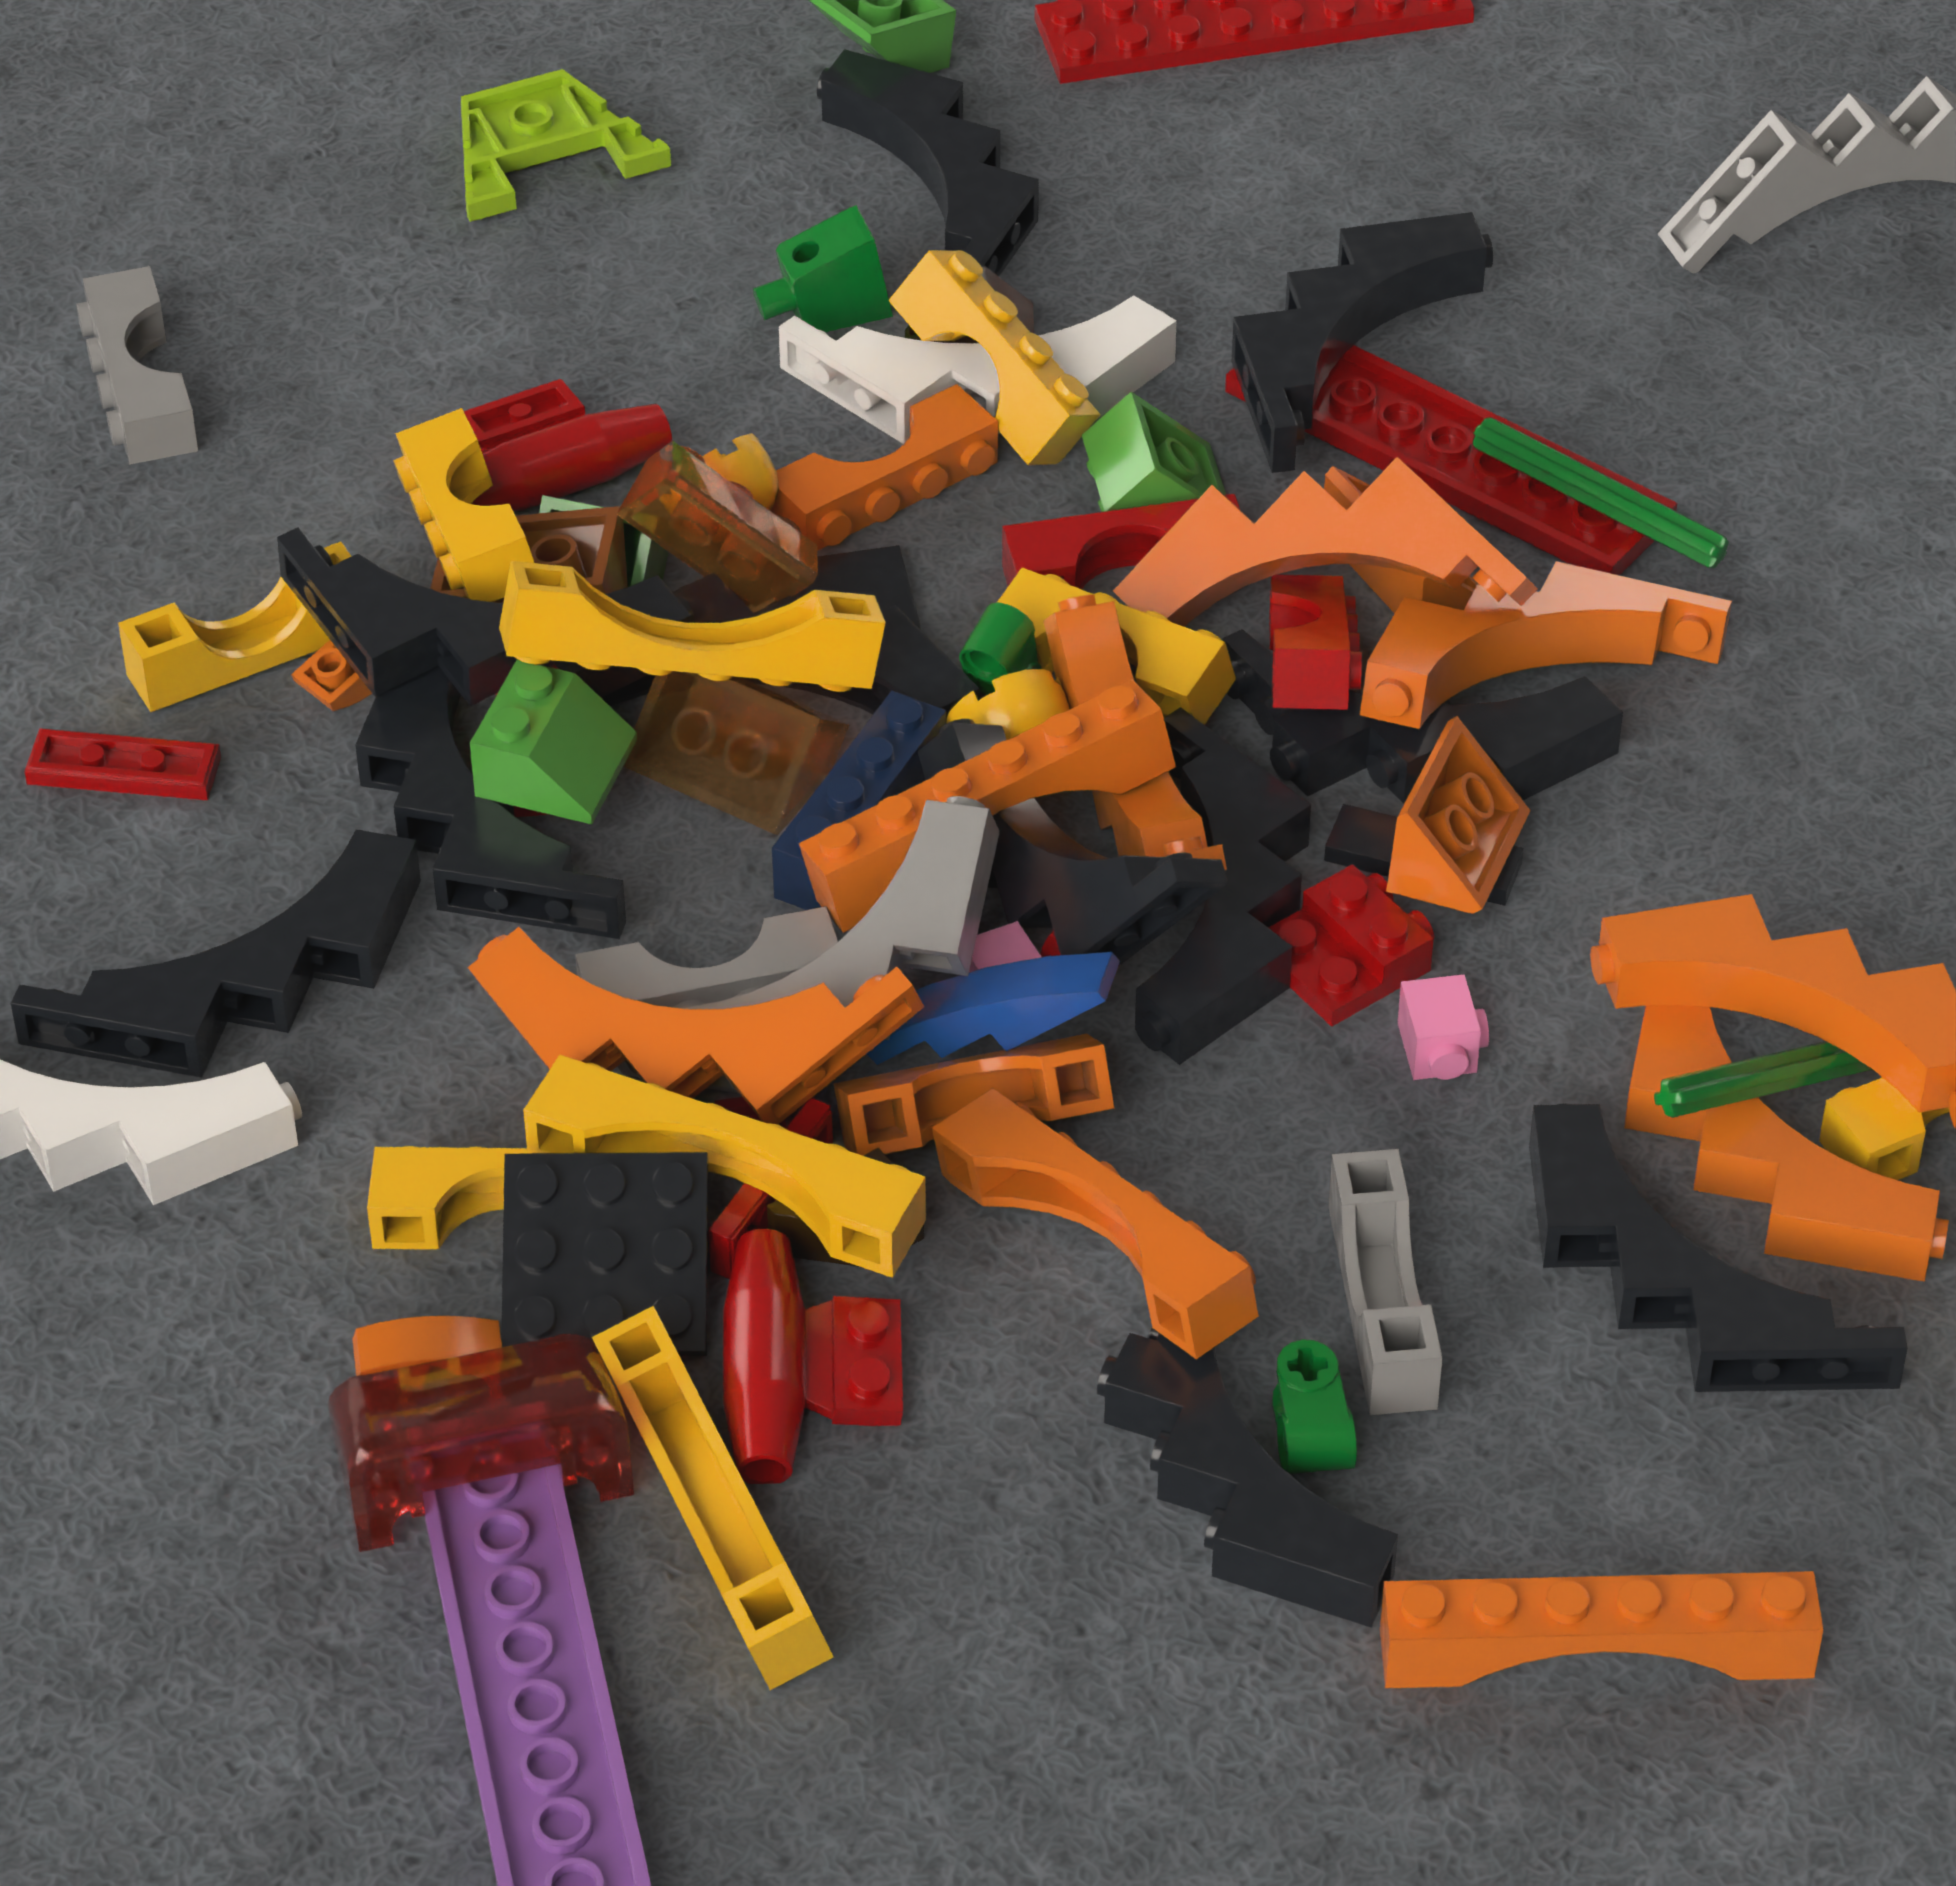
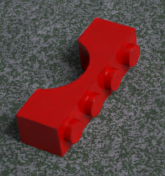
(1089, 543)
(1313, 642)

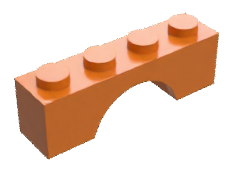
(836, 498)
(902, 1106)

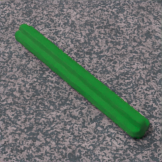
(1601, 493)
(1755, 1078)

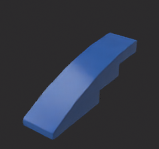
(1004, 1001)

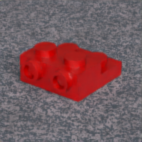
(1353, 944)

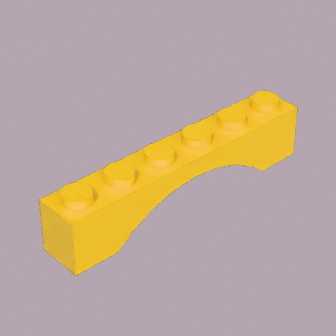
(814, 640)
(852, 1202)
(713, 1499)

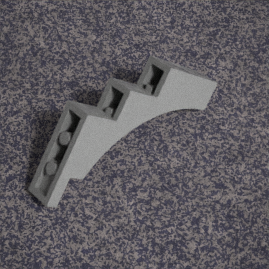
(1788, 170)
(919, 922)

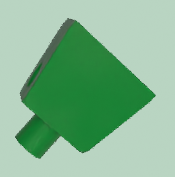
(828, 276)

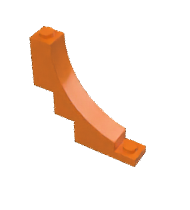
(1389, 526)
(1575, 618)
(1087, 660)
(1813, 982)
(768, 1051)
(1820, 1203)

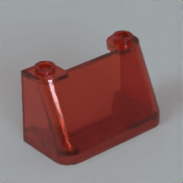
(474, 1423)

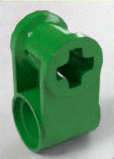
(999, 646)
(1312, 1411)

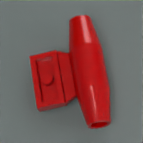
(552, 448)
(789, 1358)

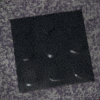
(604, 1241)

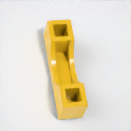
(1039, 405)
(443, 476)
(181, 657)
(1171, 661)
(1876, 1129)
(430, 1191)

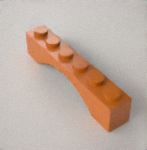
(1098, 746)
(1014, 1160)
(1725, 1621)

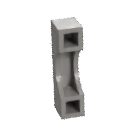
(149, 405)
(780, 949)
(1373, 1243)

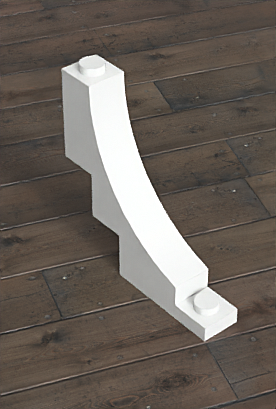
(887, 374)
(165, 1133)

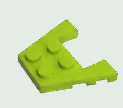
(539, 123)

